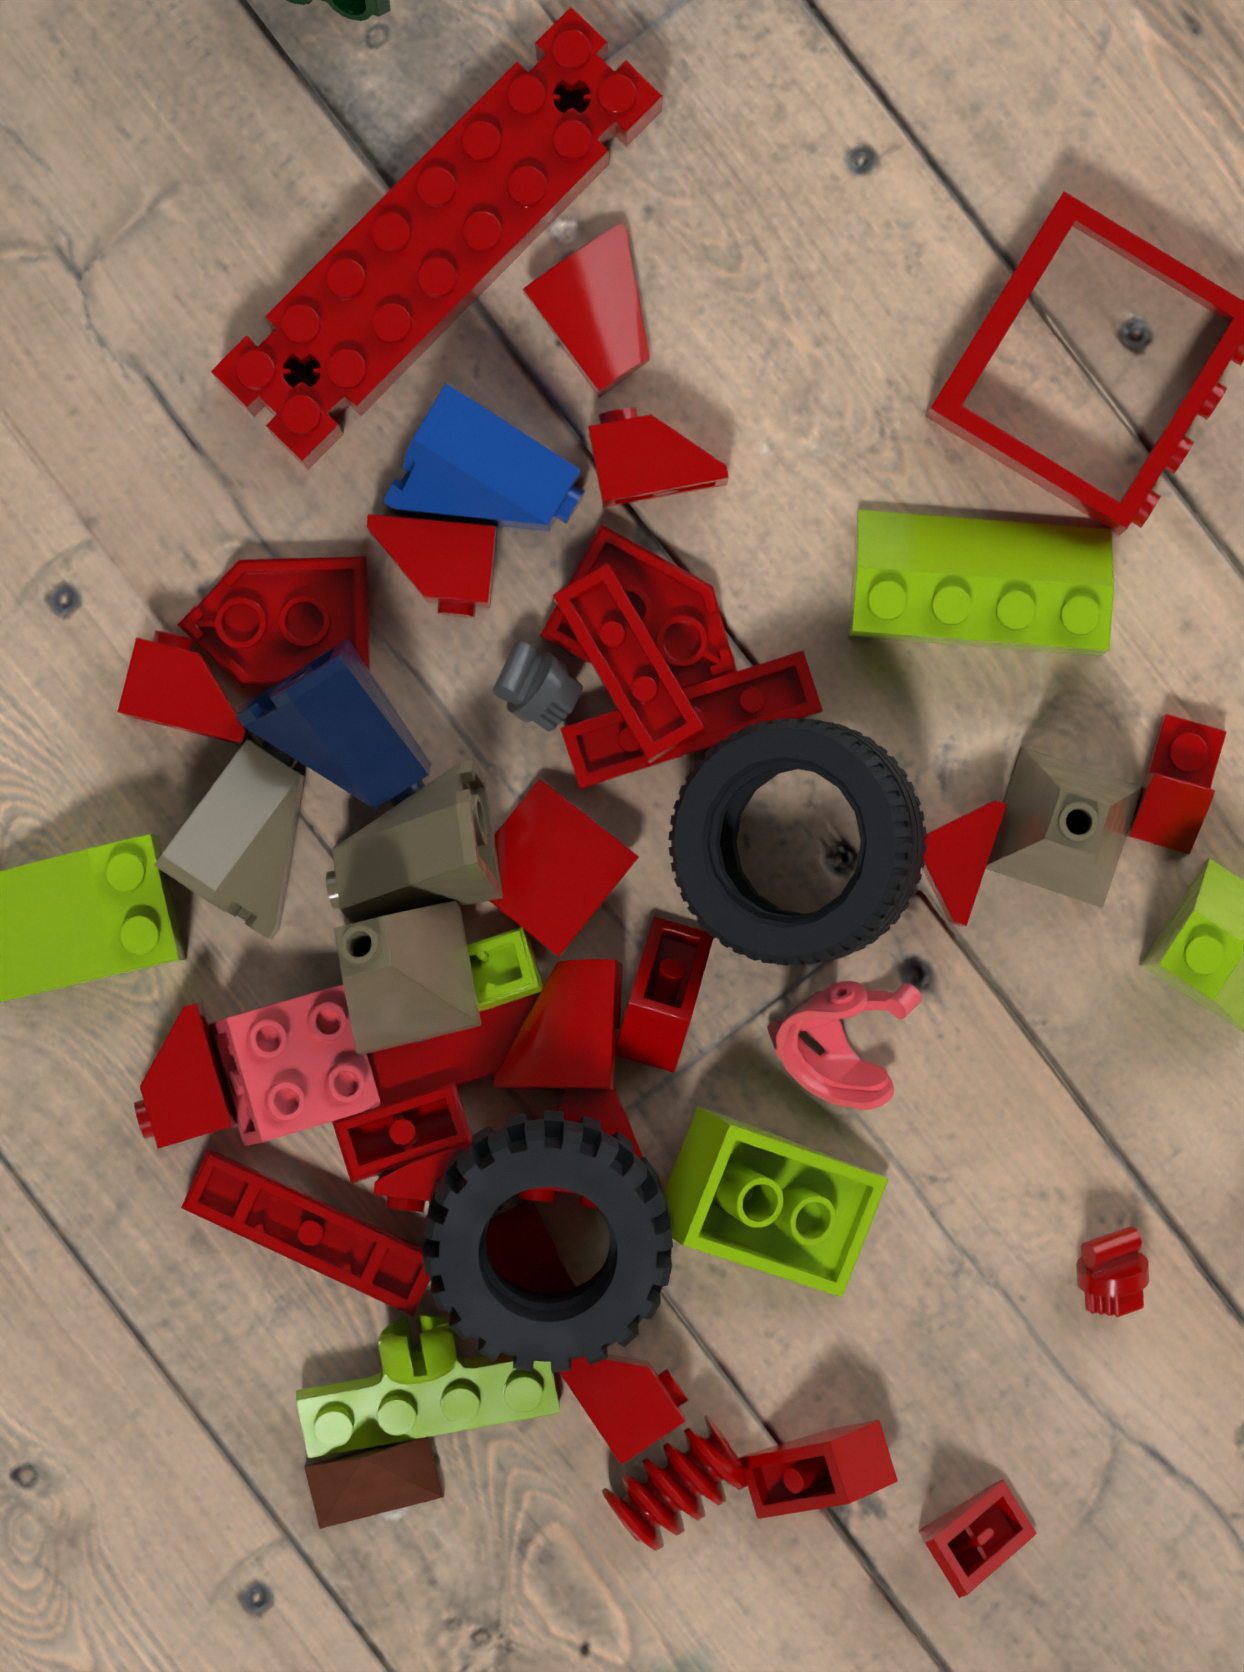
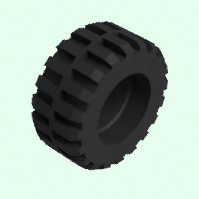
(562, 1323)

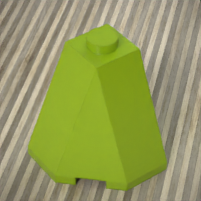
(1204, 944)

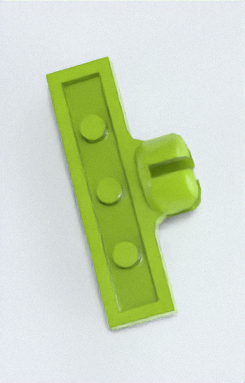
(422, 1393)

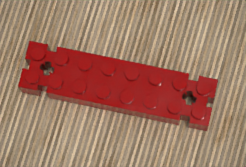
(439, 237)

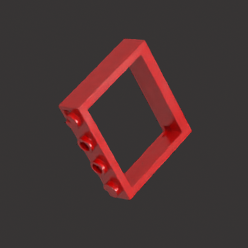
(1172, 444)

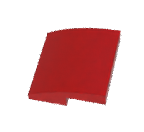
(556, 866)

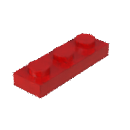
(628, 663)

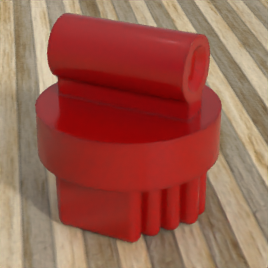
(1113, 1273)

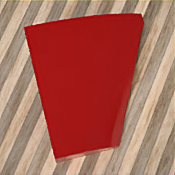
(595, 309)
(569, 1031)

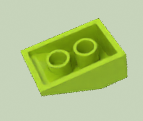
(86, 918)
(770, 1202)

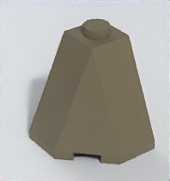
(242, 838)
(421, 851)

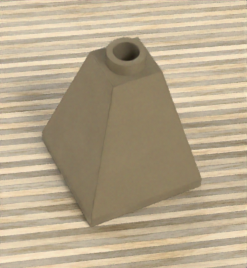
(1034, 834)
(407, 977)

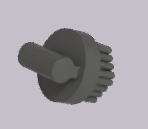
(537, 687)

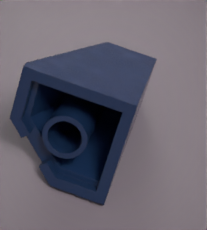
(341, 728)

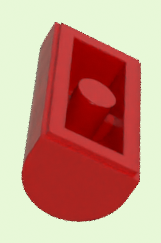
(402, 1132)

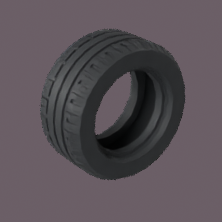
(709, 859)

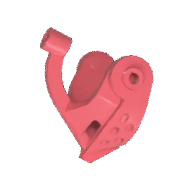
(838, 1072)

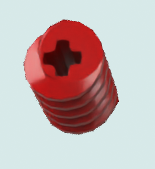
(677, 1486)

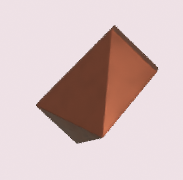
(373, 1481)

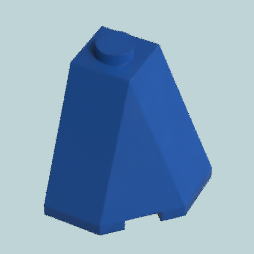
(482, 471)

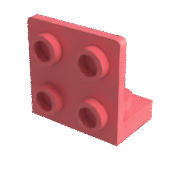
(293, 1066)

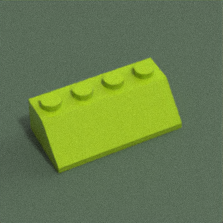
(982, 583)

